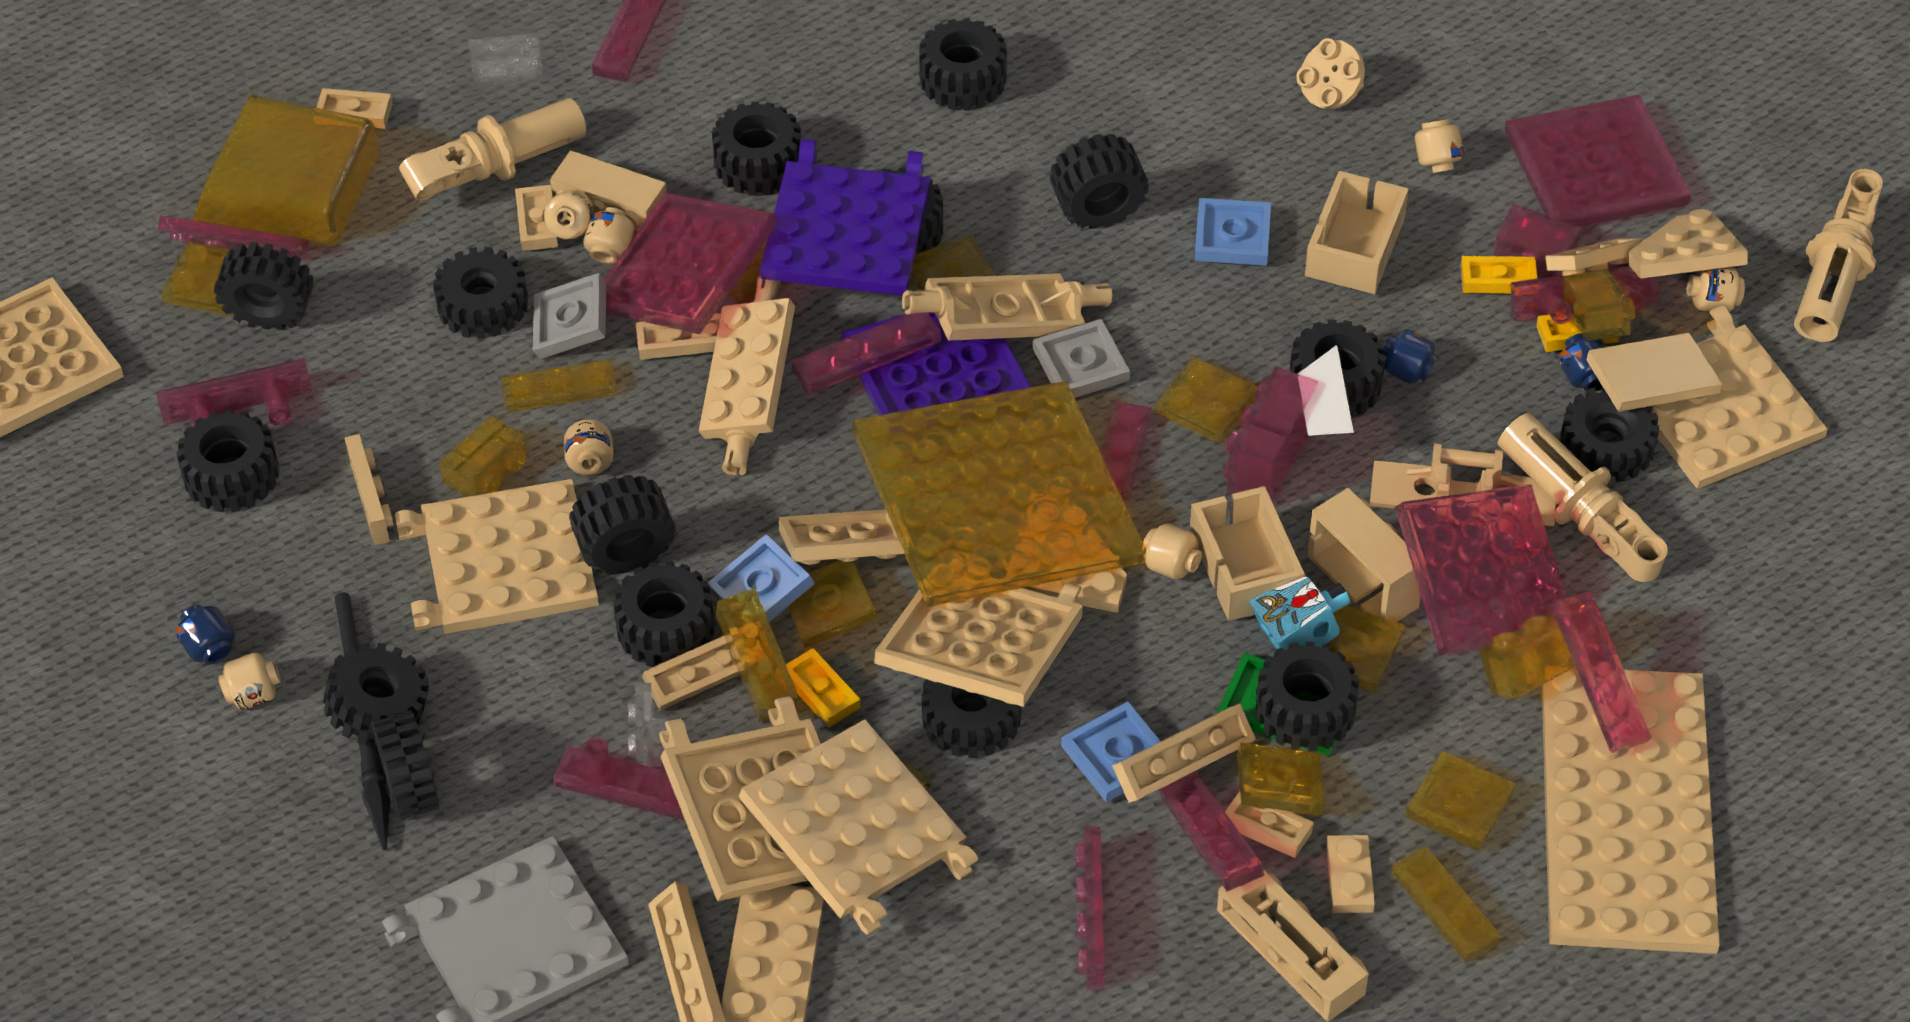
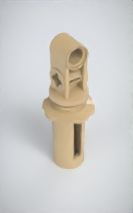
(493, 149)
(1840, 251)
(1584, 498)

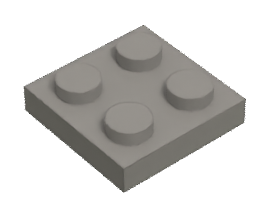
(569, 316)
(1082, 357)

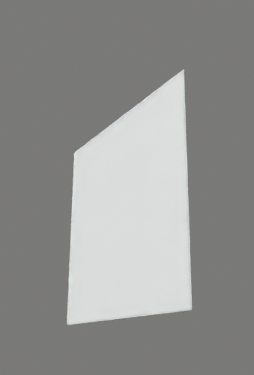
(1328, 406)

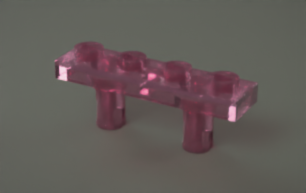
(1546, 295)
(253, 387)
(616, 780)

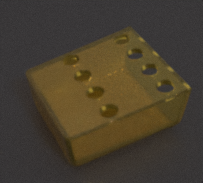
(290, 171)

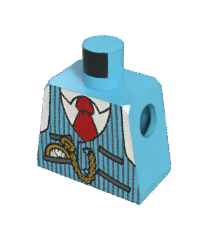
(1300, 613)

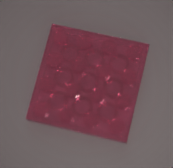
(1597, 162)
(685, 262)
(1480, 564)

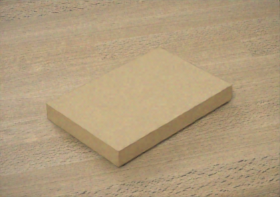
(1654, 372)

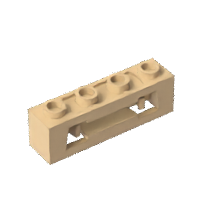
(1294, 941)

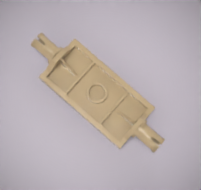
(1005, 304)
(747, 372)

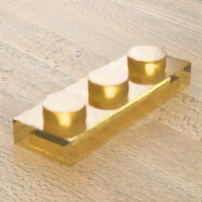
(559, 386)
(1446, 904)

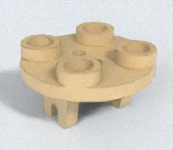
(1321, 66)

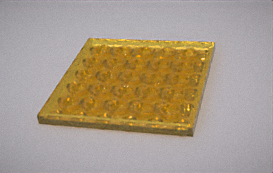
(998, 493)

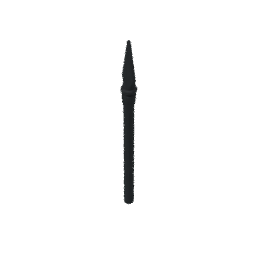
(374, 794)

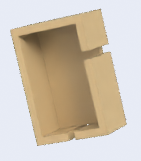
(1353, 241)
(1247, 554)
(1363, 555)

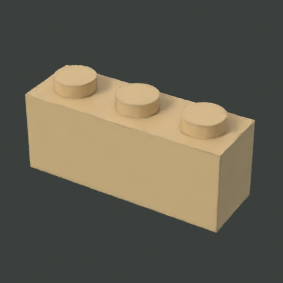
(609, 186)

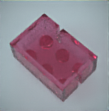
(1269, 434)

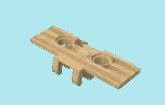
(1397, 481)

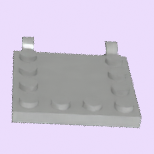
(511, 935)

